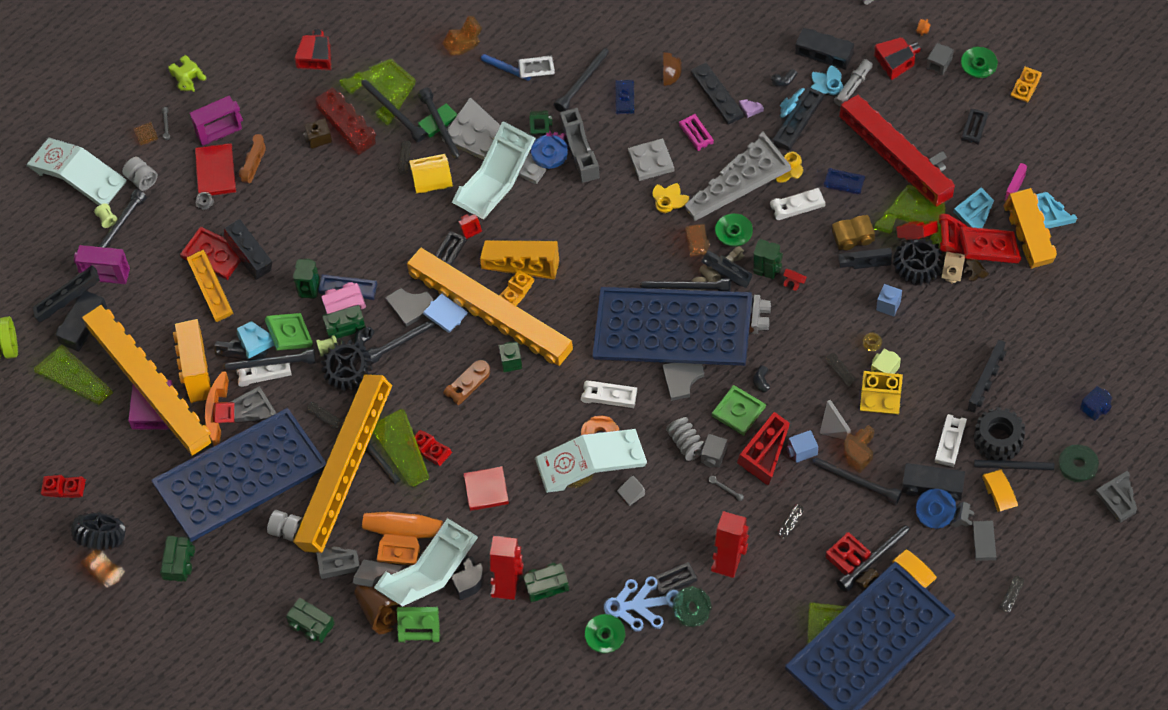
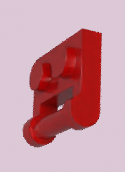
(955, 243)

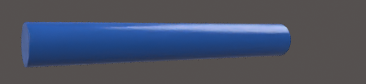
(499, 64)

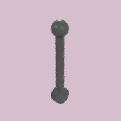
(166, 135)
(713, 480)

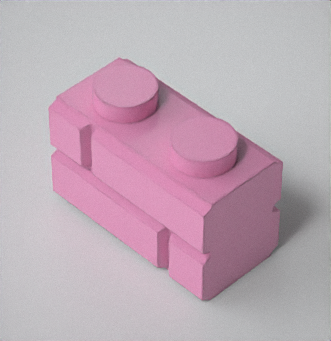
(343, 298)

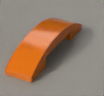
(218, 389)

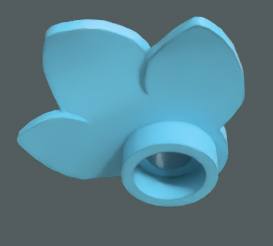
(825, 82)
(789, 104)

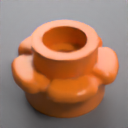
(923, 27)

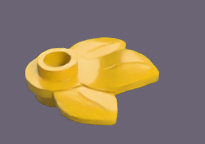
(796, 168)
(669, 196)

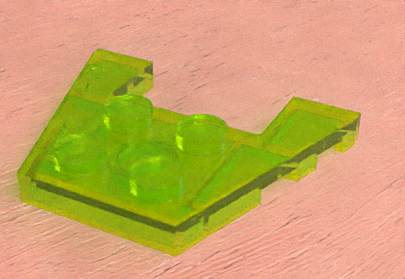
(389, 80)
(912, 207)

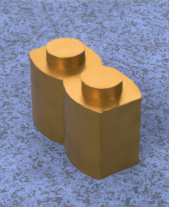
(853, 232)

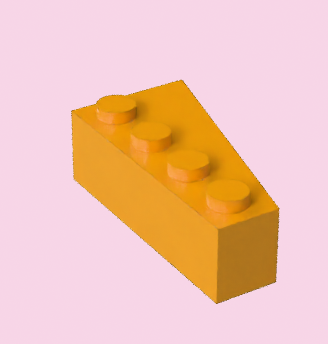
(1030, 227)
(531, 257)
(192, 360)

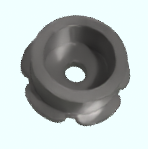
(204, 196)

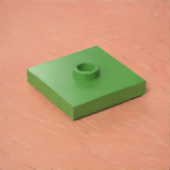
(288, 331)
(738, 410)

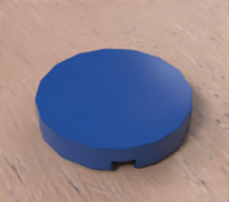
(549, 151)
(936, 508)

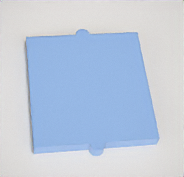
(445, 313)

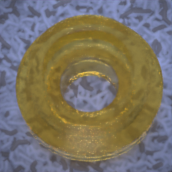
(872, 337)

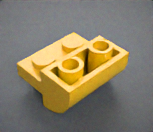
(431, 173)
(881, 392)

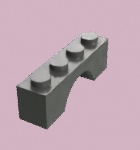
(582, 155)

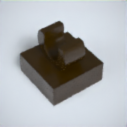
(977, 269)
(867, 579)

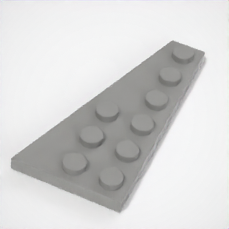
(474, 133)
(742, 175)

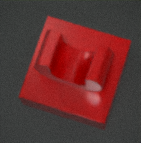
(469, 225)
(795, 277)
(223, 412)

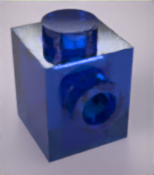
(1096, 403)

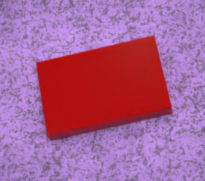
(215, 169)
(989, 244)
(217, 250)

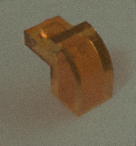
(465, 39)
(696, 239)
(856, 451)
(102, 568)

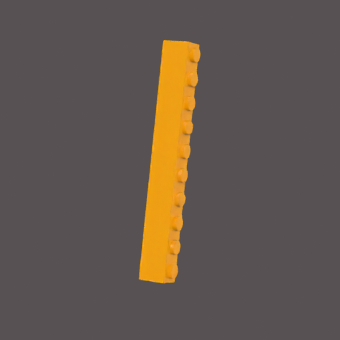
(490, 307)
(147, 380)
(342, 464)

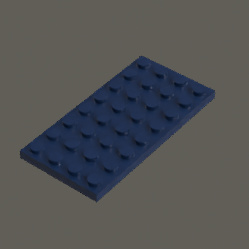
(672, 326)
(239, 474)
(870, 641)

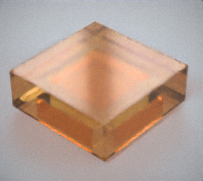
(145, 133)

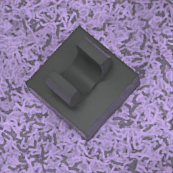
(936, 161)
(961, 515)

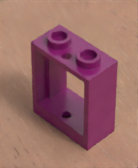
(219, 128)
(109, 262)

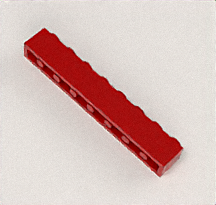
(897, 150)

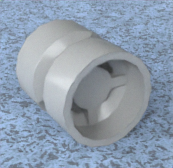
(139, 173)
(284, 525)

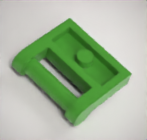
(418, 619)

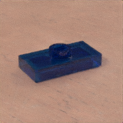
(624, 96)
(844, 181)

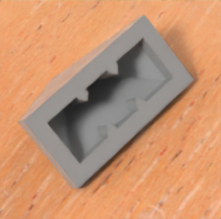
(536, 66)
(833, 423)

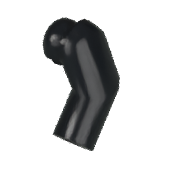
(779, 81)
(364, 335)
(759, 380)

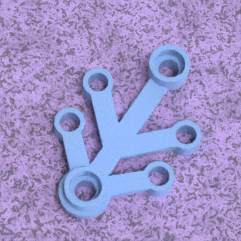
(638, 604)

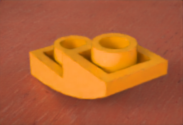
(1026, 84)
(517, 287)
(1001, 491)
(915, 568)

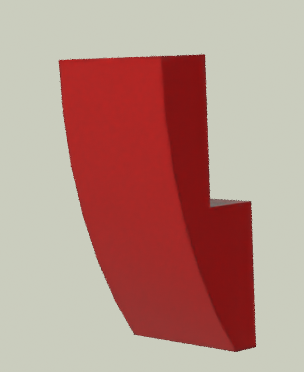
(431, 448)
(63, 487)

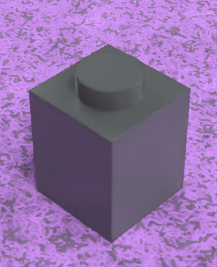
(939, 59)
(713, 451)

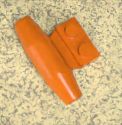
(400, 534)

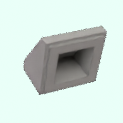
(631, 490)

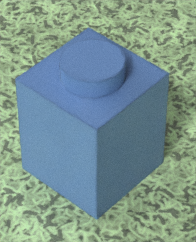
(889, 300)
(802, 446)

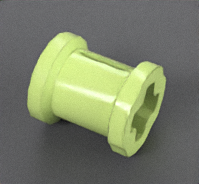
(104, 213)
(325, 344)

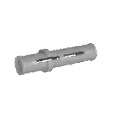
(857, 77)

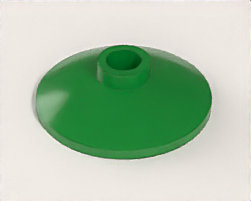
(979, 56)
(734, 223)
(602, 625)

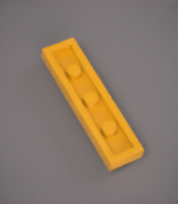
(210, 285)

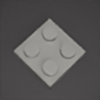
(651, 159)

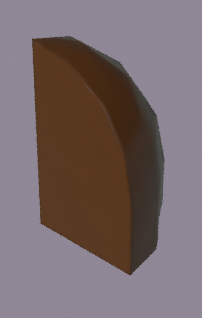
(671, 69)

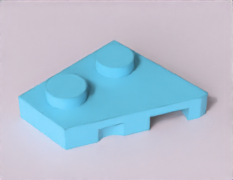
(975, 209)
(1053, 211)
(254, 339)

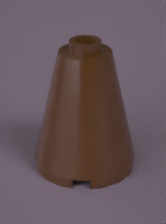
(378, 608)

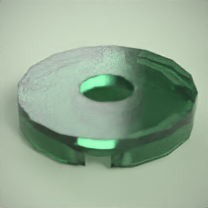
(1082, 453)
(681, 606)

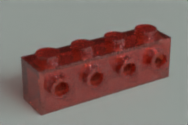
(346, 121)

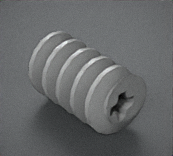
(686, 438)

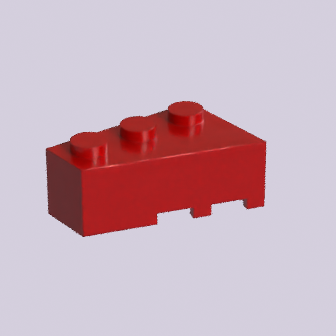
(764, 449)
(730, 544)
(506, 566)

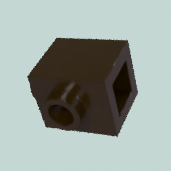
(317, 133)

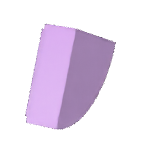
(750, 108)

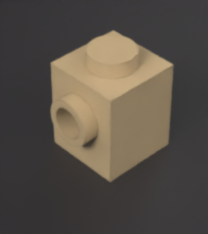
(956, 261)

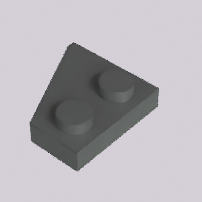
(252, 406)
(1118, 497)
(337, 562)

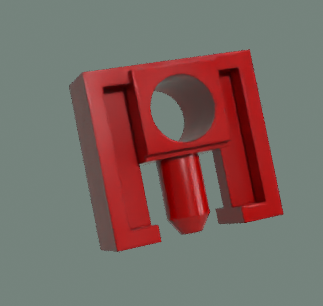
(916, 229)
(852, 545)

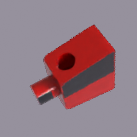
(314, 52)
(896, 56)

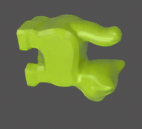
(185, 73)

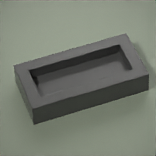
(984, 540)

